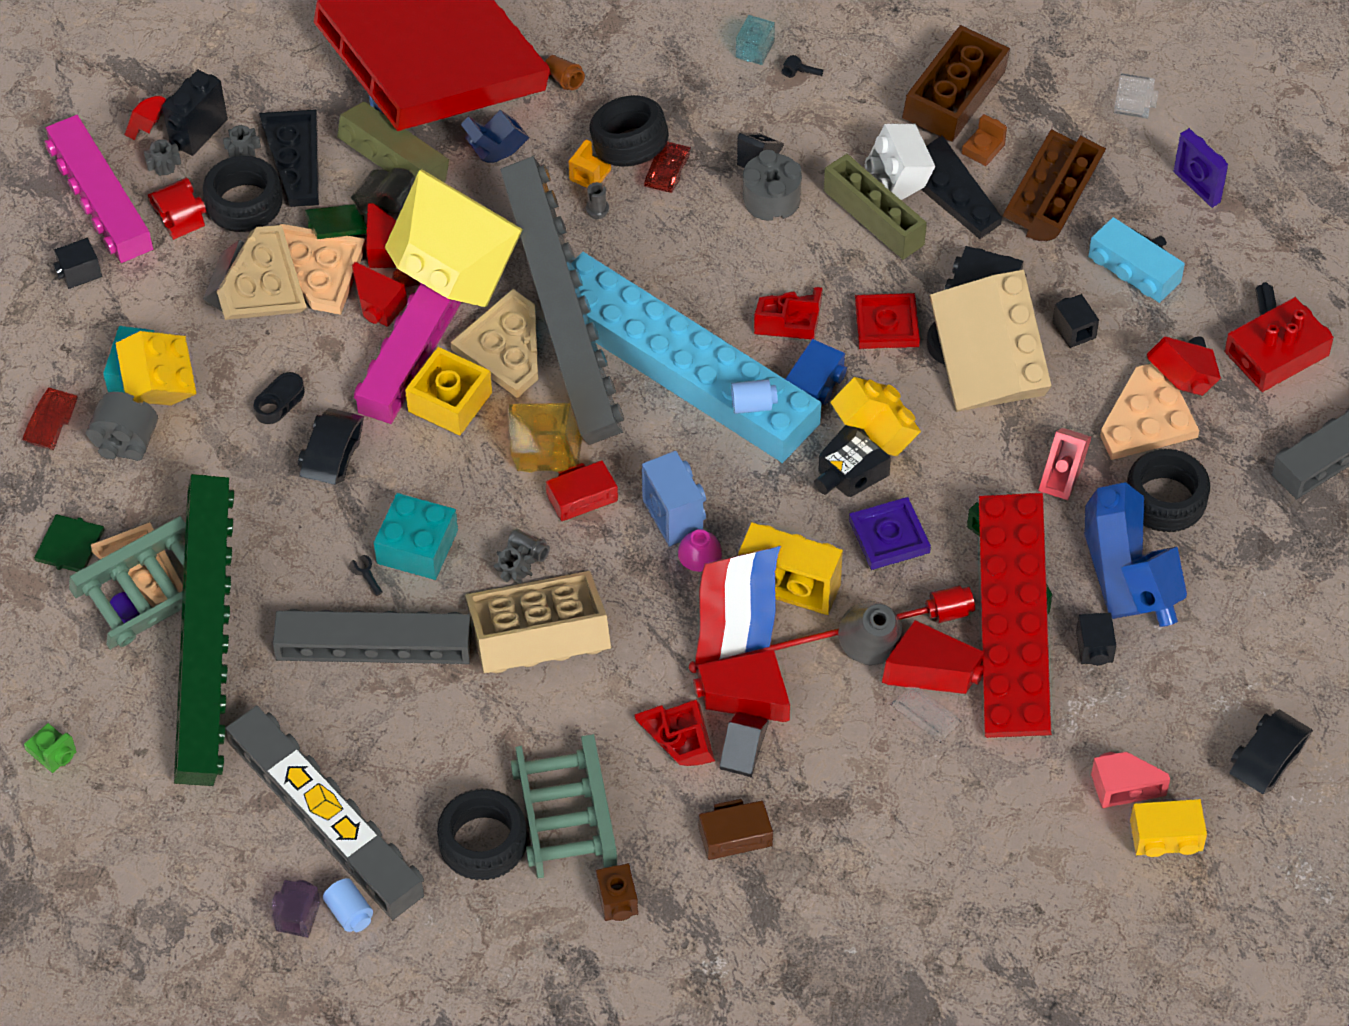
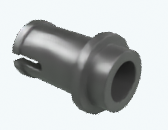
(597, 205)
(537, 548)

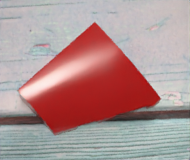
(145, 116)
(788, 315)
(679, 732)

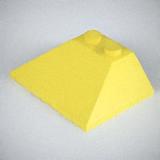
(451, 241)

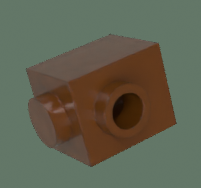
(617, 892)

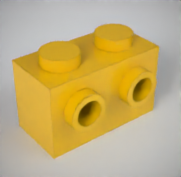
(1168, 827)

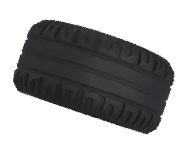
(630, 147)
(238, 172)
(1178, 467)
(476, 805)

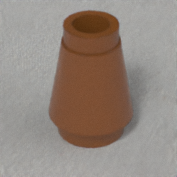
(566, 72)

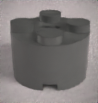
(772, 186)
(122, 426)

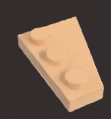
(139, 573)

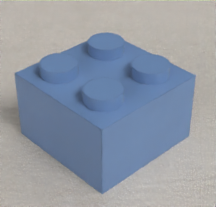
(673, 497)

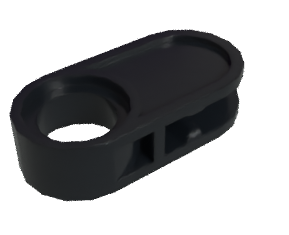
(284, 393)

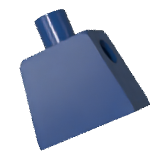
(1156, 583)

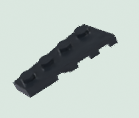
(294, 149)
(958, 191)

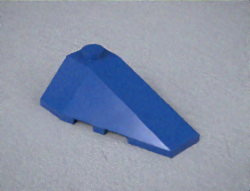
(1115, 538)

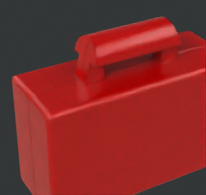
(581, 490)

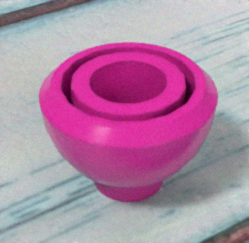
(699, 548)

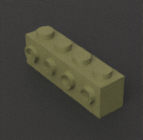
(380, 142)
(875, 206)

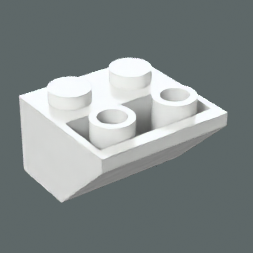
(900, 159)

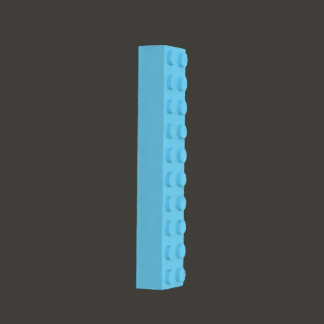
(692, 360)

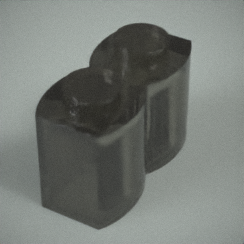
(384, 189)

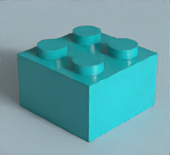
(416, 536)

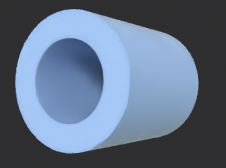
(753, 396)
(348, 905)

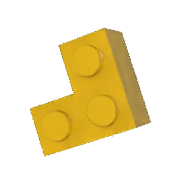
(878, 412)

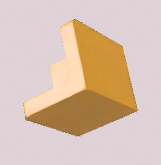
(585, 168)

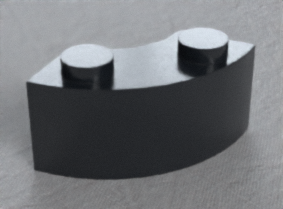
(331, 446)
(1270, 751)

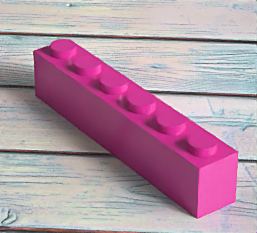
(98, 189)
(404, 353)

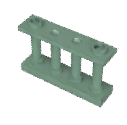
(116, 567)
(595, 815)

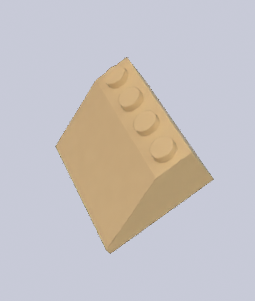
(990, 341)
(538, 622)

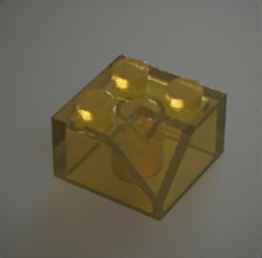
(543, 437)

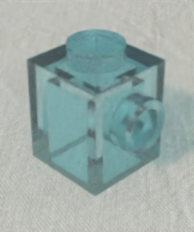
(755, 39)

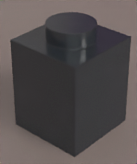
(77, 263)
(1075, 320)
(1096, 638)

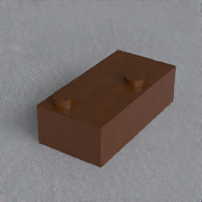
(956, 83)

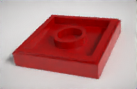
(887, 321)

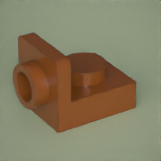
(986, 141)

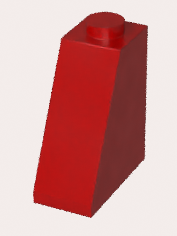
(933, 662)
(744, 685)

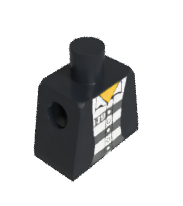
(851, 463)

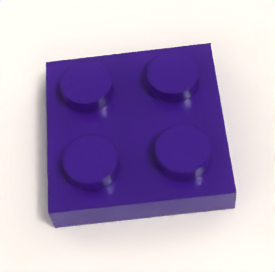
(1200, 167)
(889, 533)

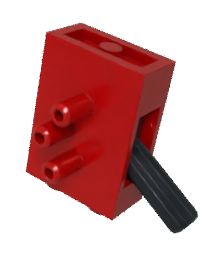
(1278, 341)

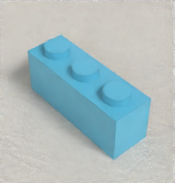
(1136, 260)

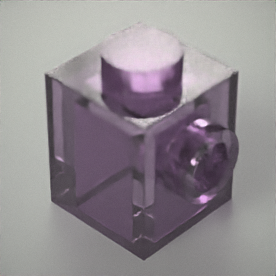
(295, 907)

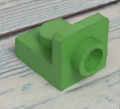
(51, 748)

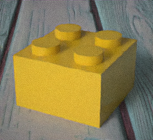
(156, 368)
(448, 391)

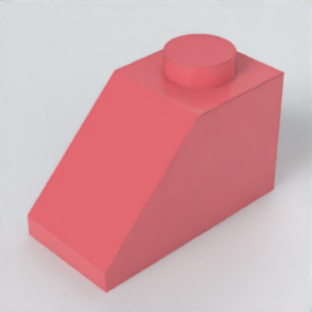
(1064, 463)
(1127, 779)

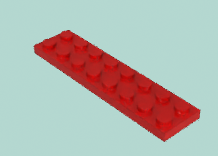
(1014, 616)

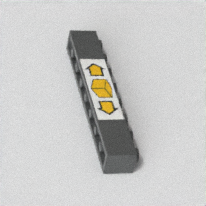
(326, 812)

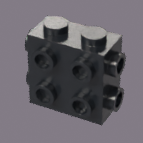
(195, 112)
(979, 264)

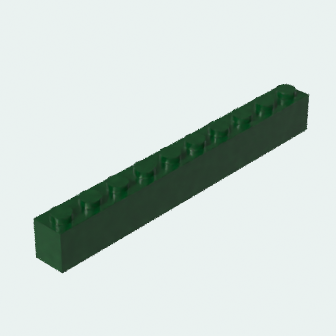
(202, 631)

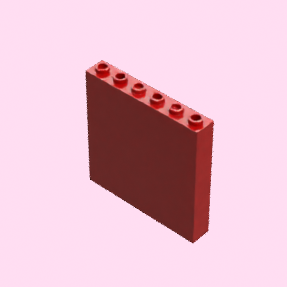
(432, 55)

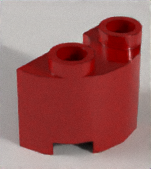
(178, 208)

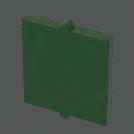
(336, 221)
(68, 543)

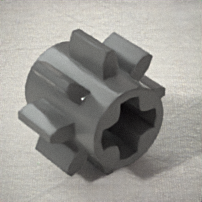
(241, 141)
(162, 157)
(508, 559)

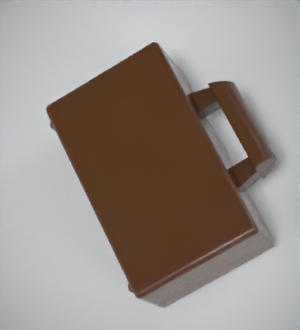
(735, 828)

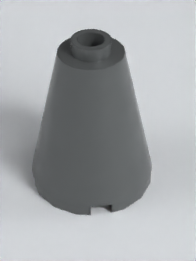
(870, 632)

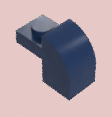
(496, 139)

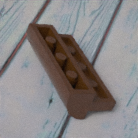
(1053, 185)

